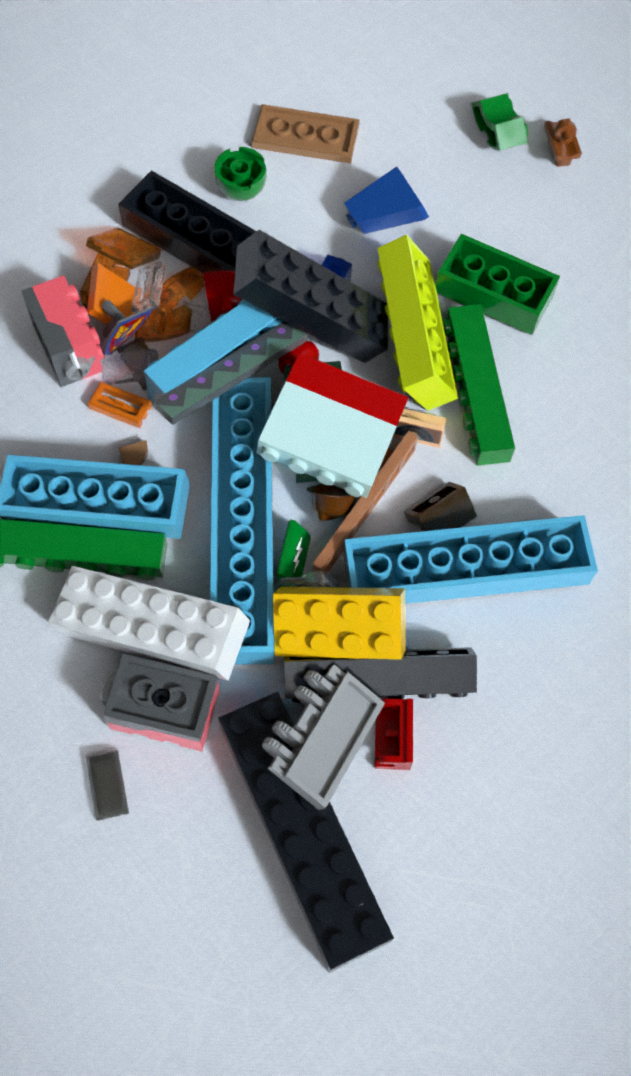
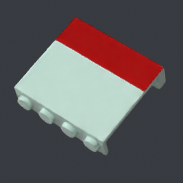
(331, 425)

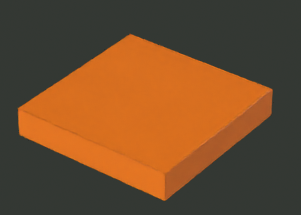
(108, 286)

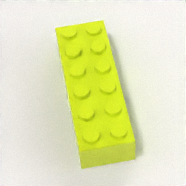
(416, 324)

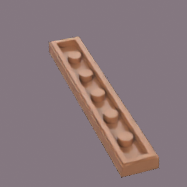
(365, 505)

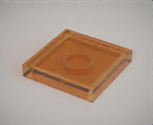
(123, 248)

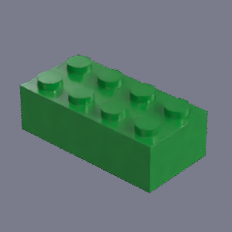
(498, 281)

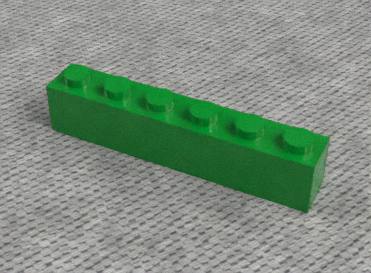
(479, 386)
(88, 548)

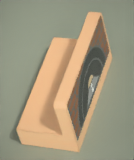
(426, 427)

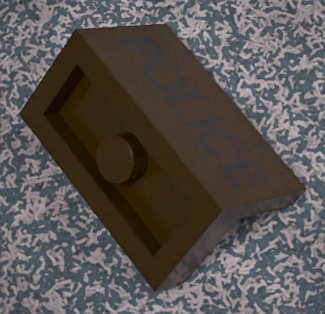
(442, 509)

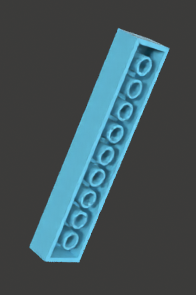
(243, 515)

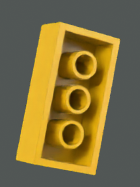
(339, 622)

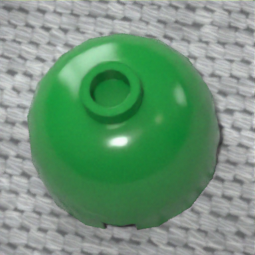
(240, 173)

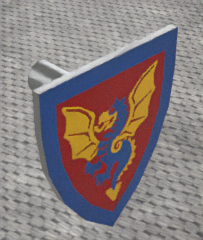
(120, 327)

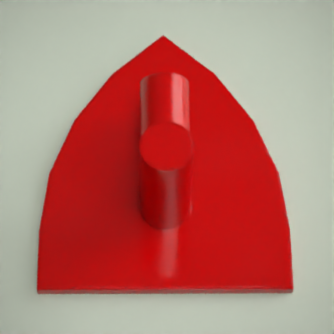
(220, 292)

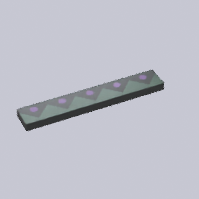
(229, 372)

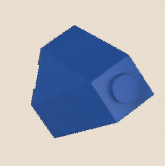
(385, 204)

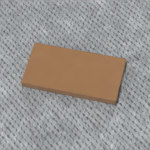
(306, 133)

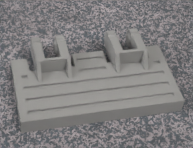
(331, 733)

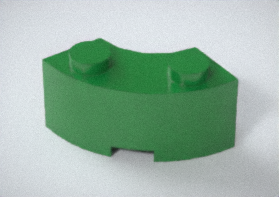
(500, 122)

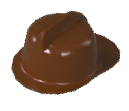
(330, 501)

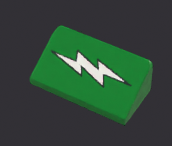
(293, 551)

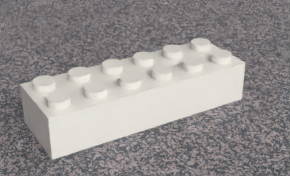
(150, 622)

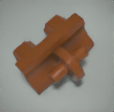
(563, 141)

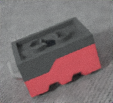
(64, 330)
(160, 701)

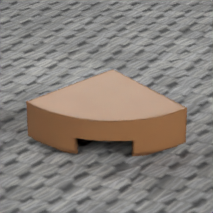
(134, 453)

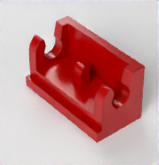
(394, 735)

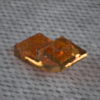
(184, 283)
(165, 326)

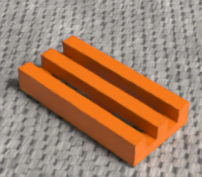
(140, 414)

